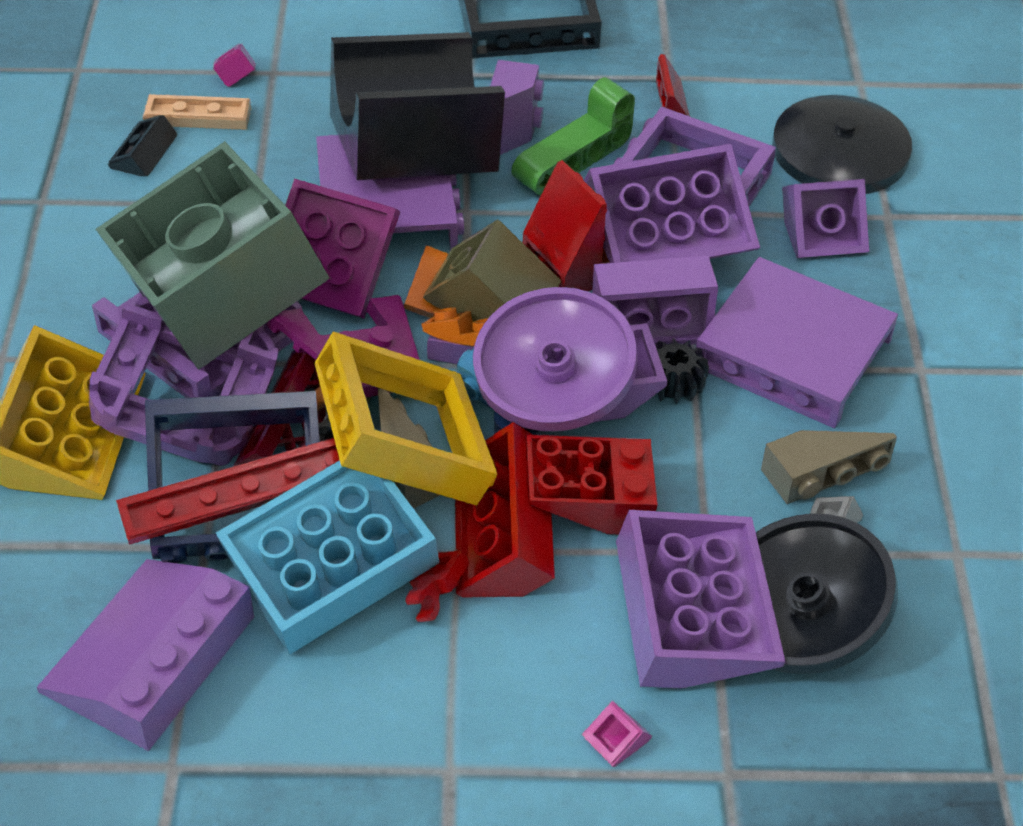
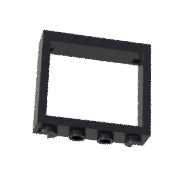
(532, 35)

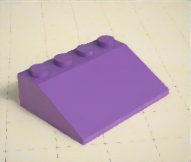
(675, 206)
(696, 598)
(151, 649)

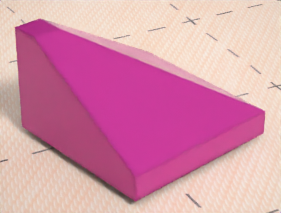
(616, 734)

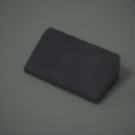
(144, 146)

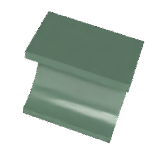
(214, 253)

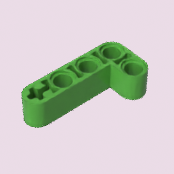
(584, 140)

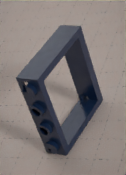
(216, 413)

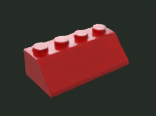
(503, 534)

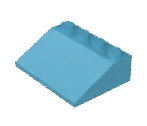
(328, 551)

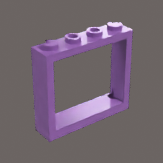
(694, 134)

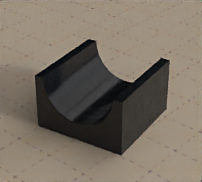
(413, 106)

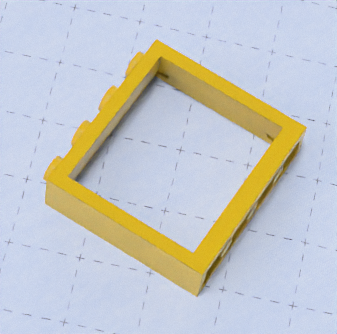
(360, 447)

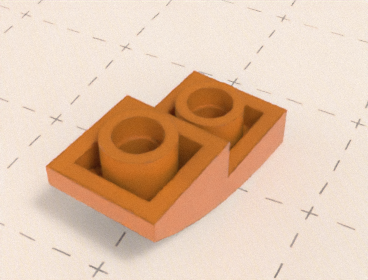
(428, 267)
(453, 326)

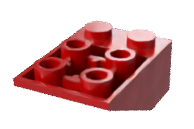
(568, 228)
(591, 478)

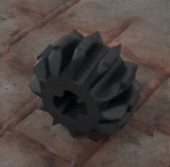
(684, 370)

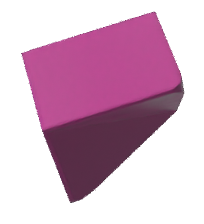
(234, 65)

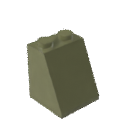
(488, 273)

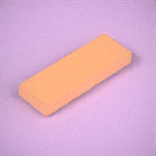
(200, 111)

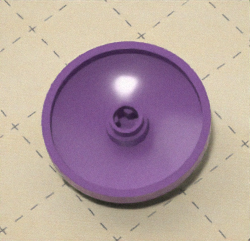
(555, 359)

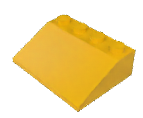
(48, 424)

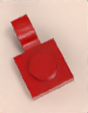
(436, 581)

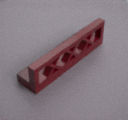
(266, 438)

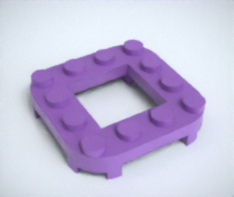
(125, 361)

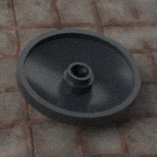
(842, 141)
(827, 589)

